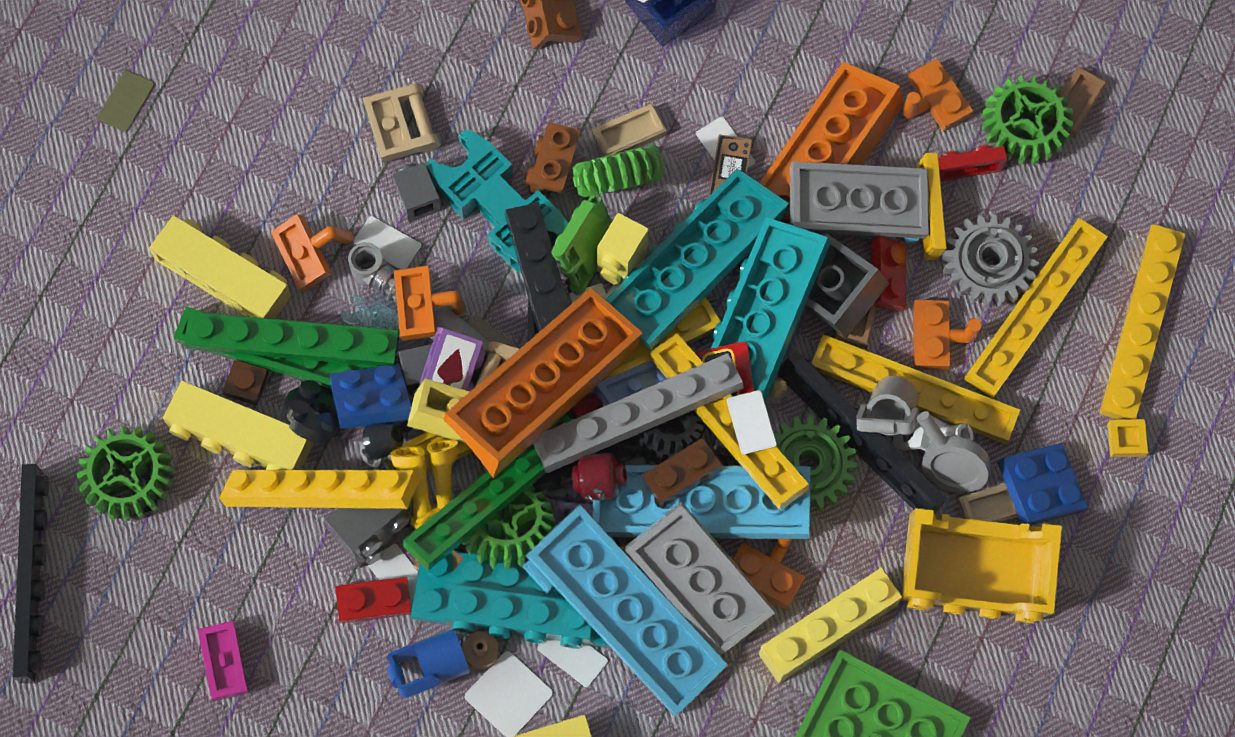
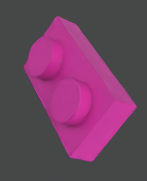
(223, 661)

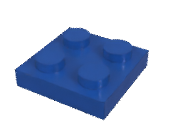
(370, 396)
(1042, 484)

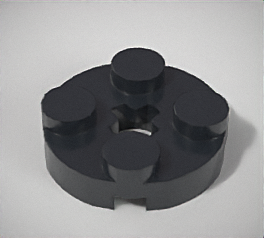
(300, 410)

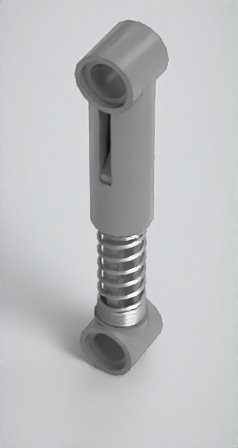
(382, 278)

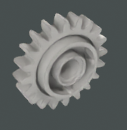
(986, 280)

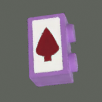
(453, 359)

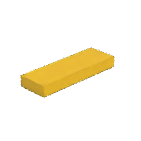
(935, 242)

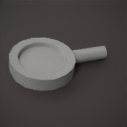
(953, 461)

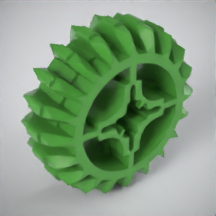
(1019, 97)
(618, 171)
(136, 463)
(501, 543)

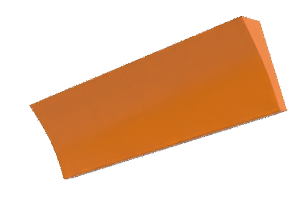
(839, 126)
(543, 380)

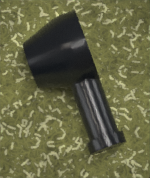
(381, 439)

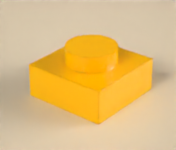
(1127, 438)

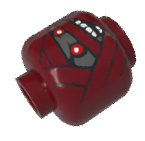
(599, 477)

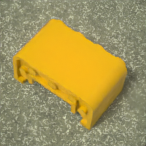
(980, 566)

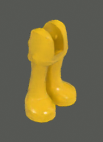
(441, 458)

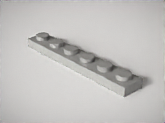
(638, 412)

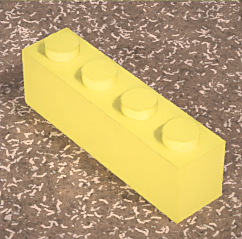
(219, 270)
(234, 429)
(829, 625)

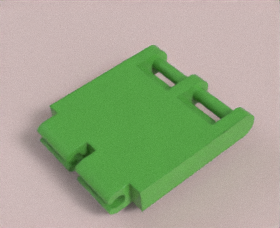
(579, 241)

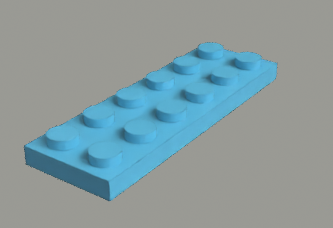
(725, 505)
(627, 610)

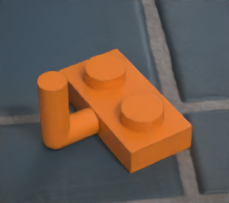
(937, 94)
(302, 250)
(418, 302)
(933, 334)
(772, 579)

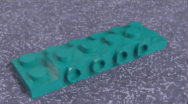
(695, 256)
(771, 296)
(497, 602)

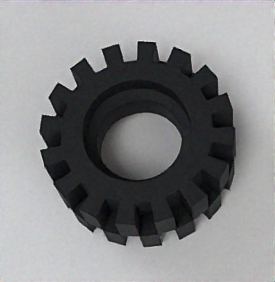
(667, 445)

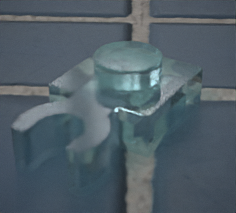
(376, 317)

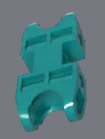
(484, 186)

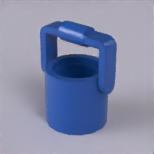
(438, 657)

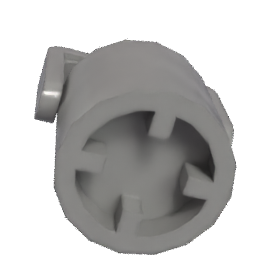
(890, 408)

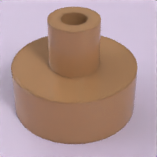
(481, 658)

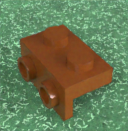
(551, 21)
(554, 159)

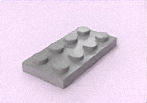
(859, 199)
(700, 579)

